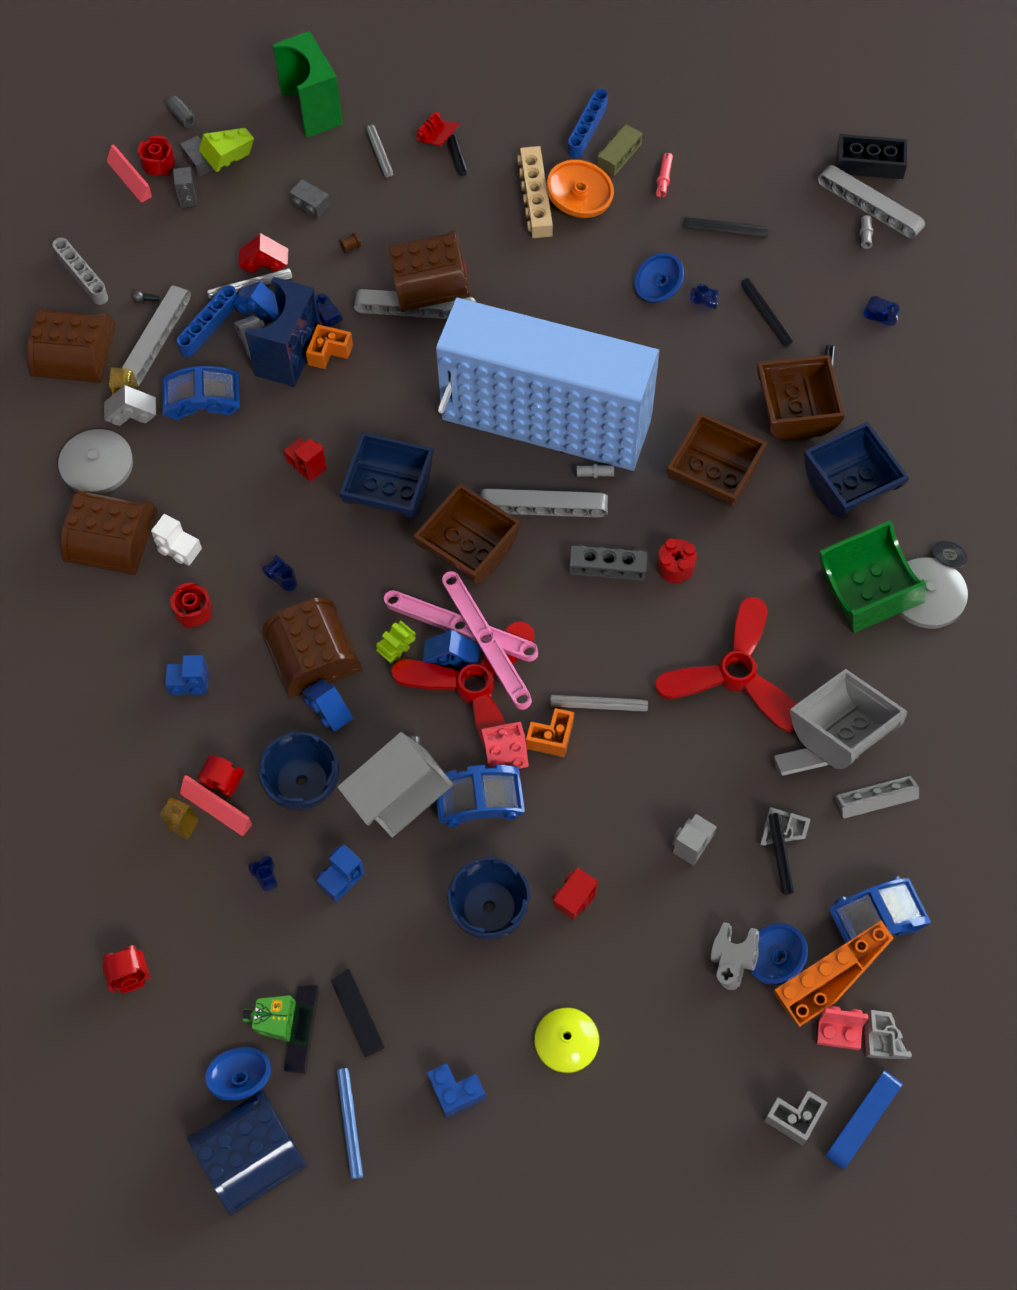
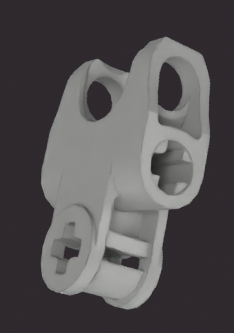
(734, 957)

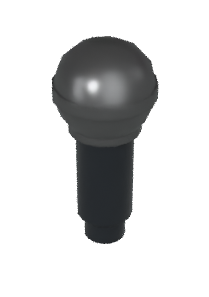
(138, 297)

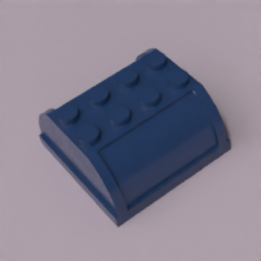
(852, 469)
(388, 475)
(246, 1152)

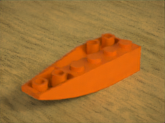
(832, 975)

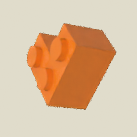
(328, 342)
(551, 738)

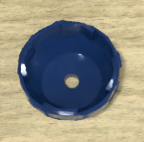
(298, 757)
(483, 883)

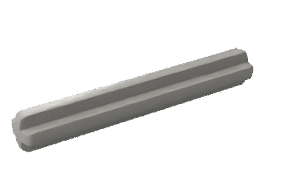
(379, 151)

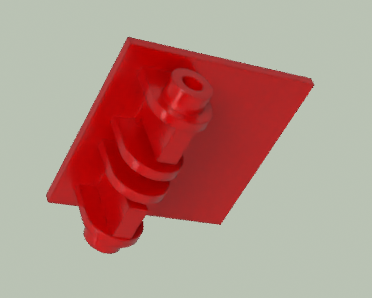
(435, 130)

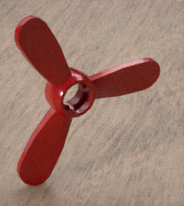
(747, 633)
(436, 677)

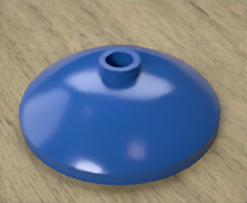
(654, 273)
(777, 942)
(238, 1073)

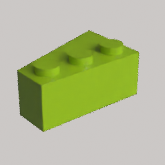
(225, 146)

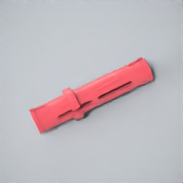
(663, 179)

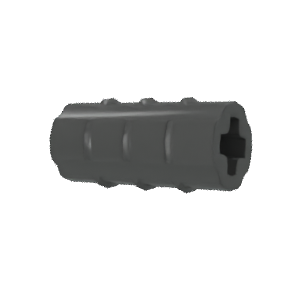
(181, 111)

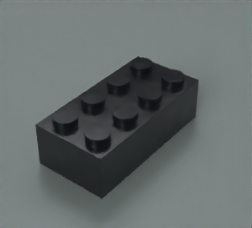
(872, 156)

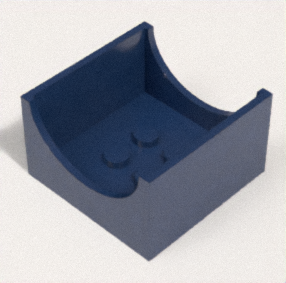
(281, 348)

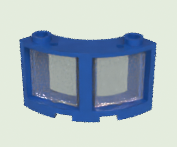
(200, 389)
(481, 795)
(891, 902)

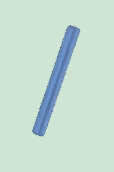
(349, 1123)

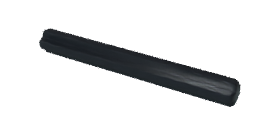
(723, 226)
(767, 312)

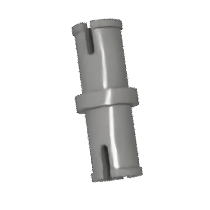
(866, 232)
(595, 471)

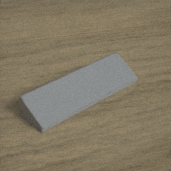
(798, 761)
(877, 797)

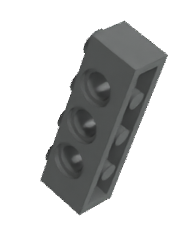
(600, 568)

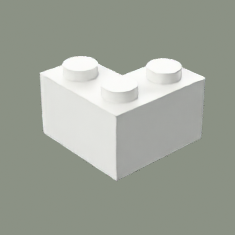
(174, 542)

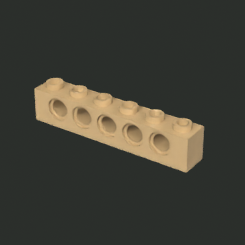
(535, 192)

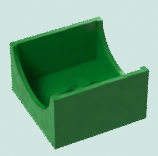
(307, 74)
(871, 577)

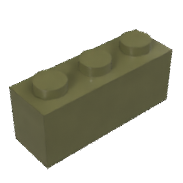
(619, 150)

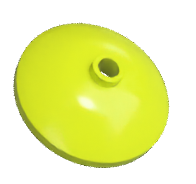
(564, 1054)

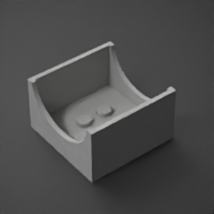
(395, 785)

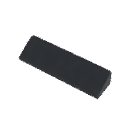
(357, 1013)
(302, 1029)

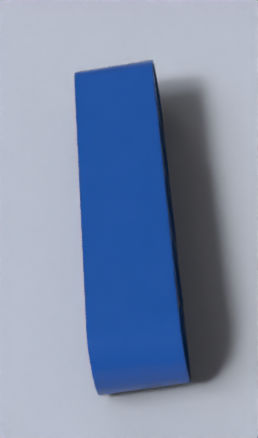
(587, 123)
(207, 321)
(864, 1120)

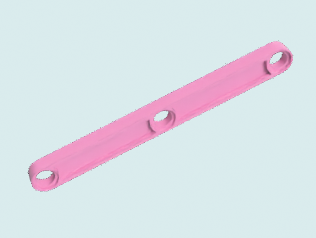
(447, 620)
(492, 650)

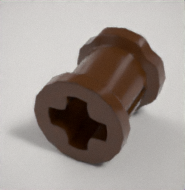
(350, 243)

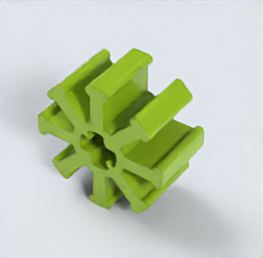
(396, 641)

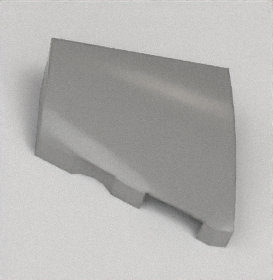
(793, 825)
(883, 1037)

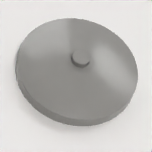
(95, 461)
(944, 595)

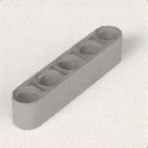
(80, 271)

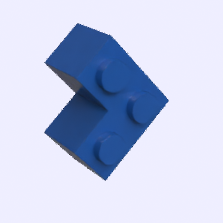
(257, 299)
(451, 649)
(189, 677)
(328, 703)
(342, 874)
(455, 1096)

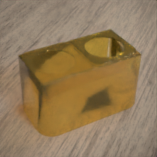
(121, 377)
(179, 818)

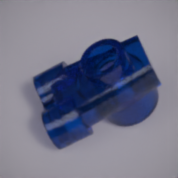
(704, 295)
(264, 873)

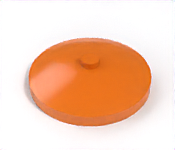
(580, 188)

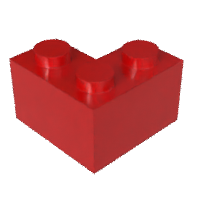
(263, 252)
(306, 458)
(575, 894)

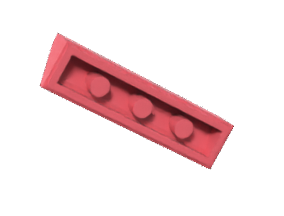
(128, 174)
(215, 806)

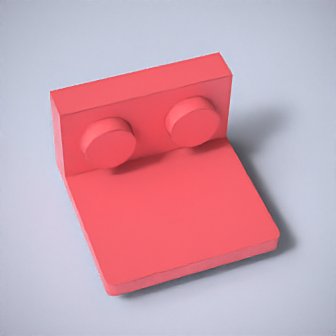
(505, 745)
(841, 1028)

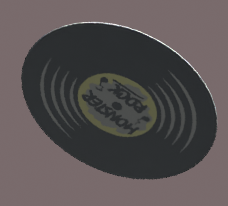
(949, 554)

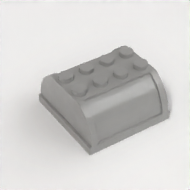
(844, 719)

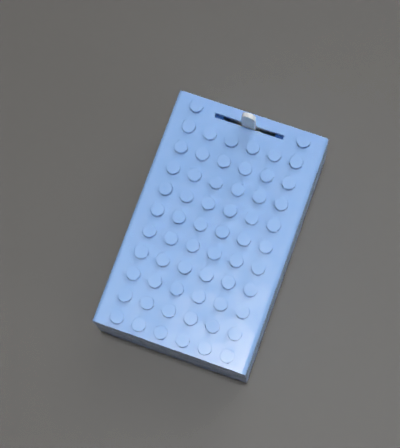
(546, 383)

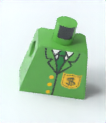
(272, 1017)

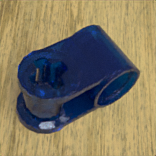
(881, 309)
(327, 311)
(279, 571)

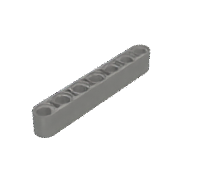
(871, 201)
(388, 304)
(157, 332)
(548, 502)

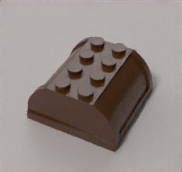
(429, 271)
(69, 345)
(801, 397)
(717, 459)
(106, 532)
(469, 533)
(310, 645)

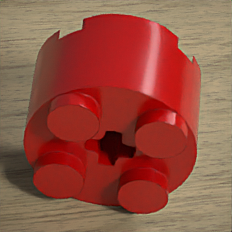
(156, 156)
(676, 560)
(191, 605)
(221, 775)
(125, 970)

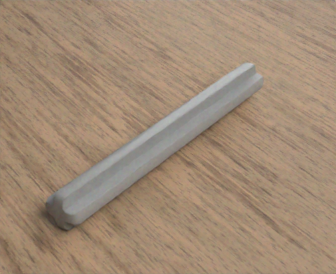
(265, 279)
(599, 703)

